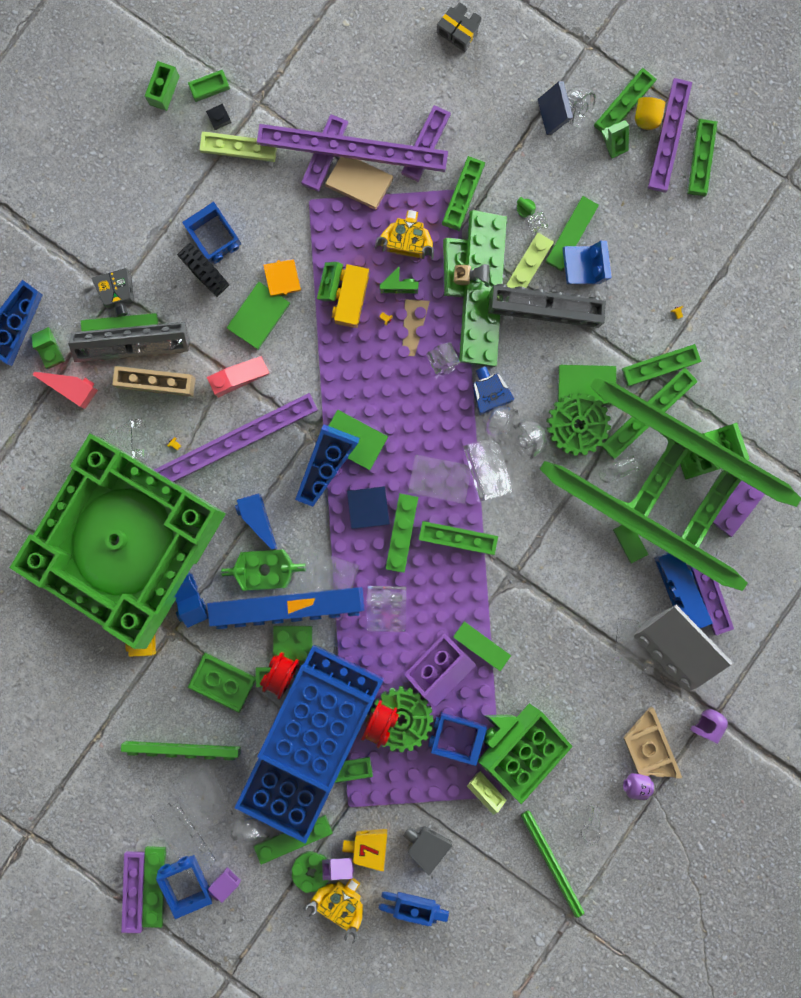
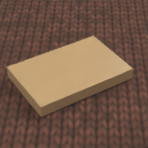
(359, 181)
(411, 322)

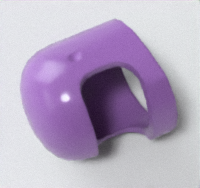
(711, 725)

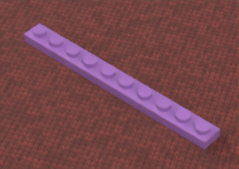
(352, 147)
(238, 438)

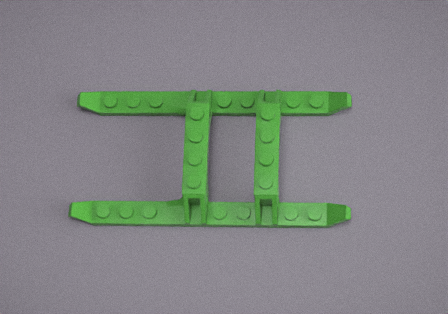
(680, 440)

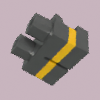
(459, 28)

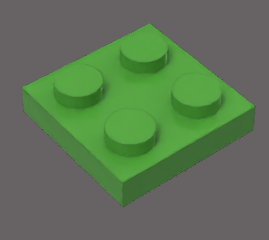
(293, 641)

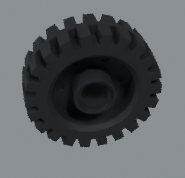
(203, 269)

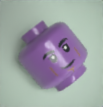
(638, 786)

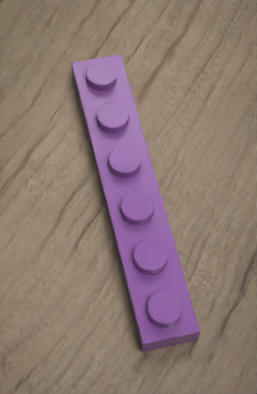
(669, 135)

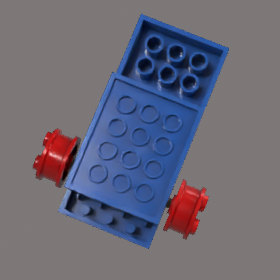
(311, 737)

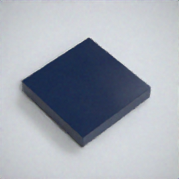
(555, 108)
(368, 507)

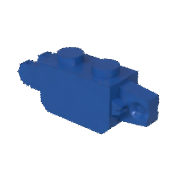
(414, 908)

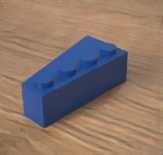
(327, 458)

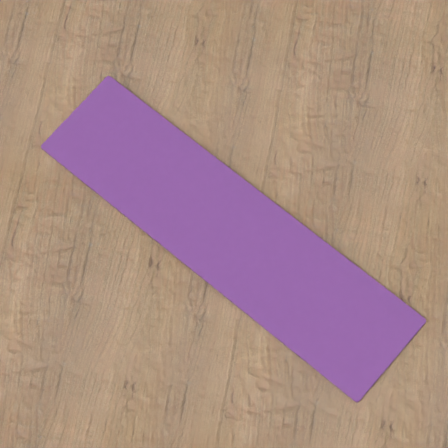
(423, 415)

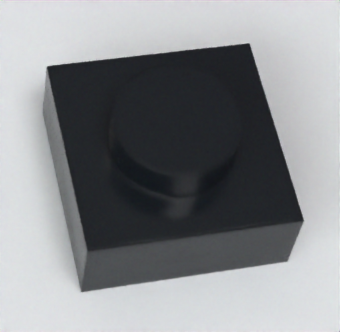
(218, 116)

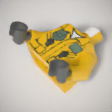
(407, 237)
(340, 905)

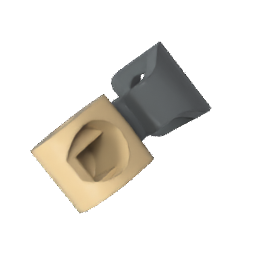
(464, 274)

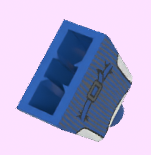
(490, 391)

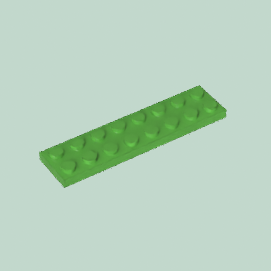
(479, 327)

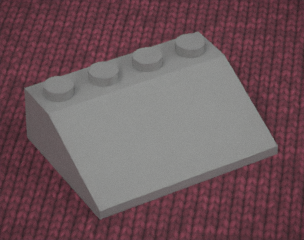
(682, 648)

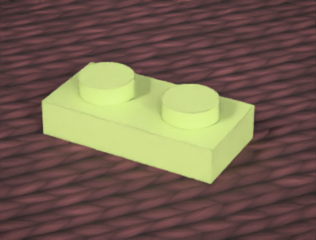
(486, 793)

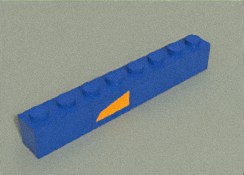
(286, 607)

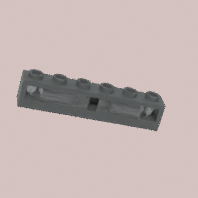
(546, 306)
(129, 342)

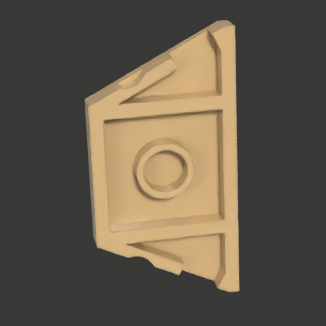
(650, 747)

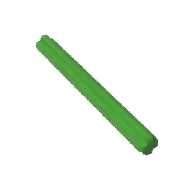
(552, 864)

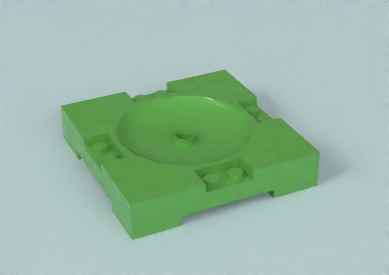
(159, 534)

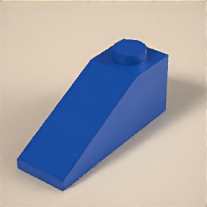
(255, 515)

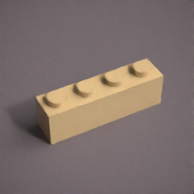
(154, 381)

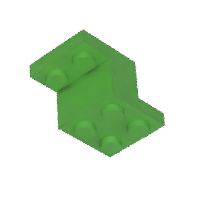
(727, 436)

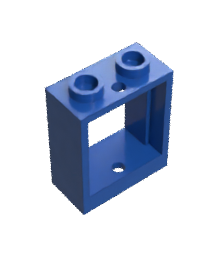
(204, 216)
(476, 745)
(188, 904)

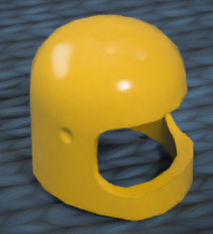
(649, 112)

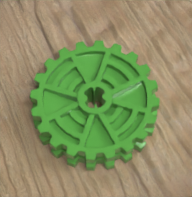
(581, 409)
(416, 712)

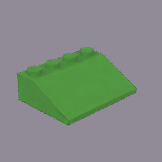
(525, 753)

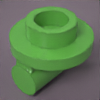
(525, 207)

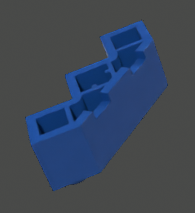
(190, 605)

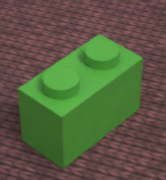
(162, 86)

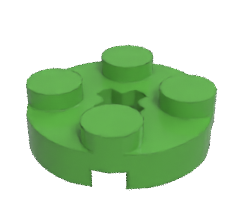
(299, 869)

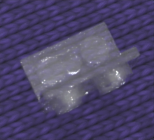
(386, 608)

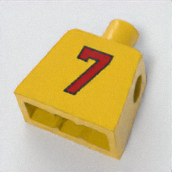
(368, 848)

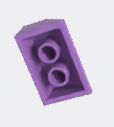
(439, 670)

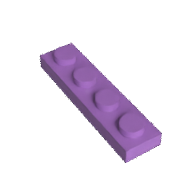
(428, 137)
(321, 163)
(714, 602)
(133, 892)

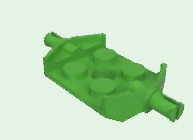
(248, 570)

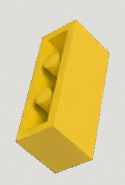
(350, 296)

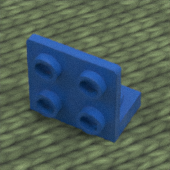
(587, 264)

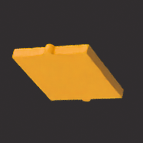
(282, 277)

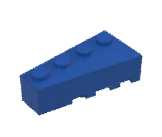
(15, 320)
(682, 589)

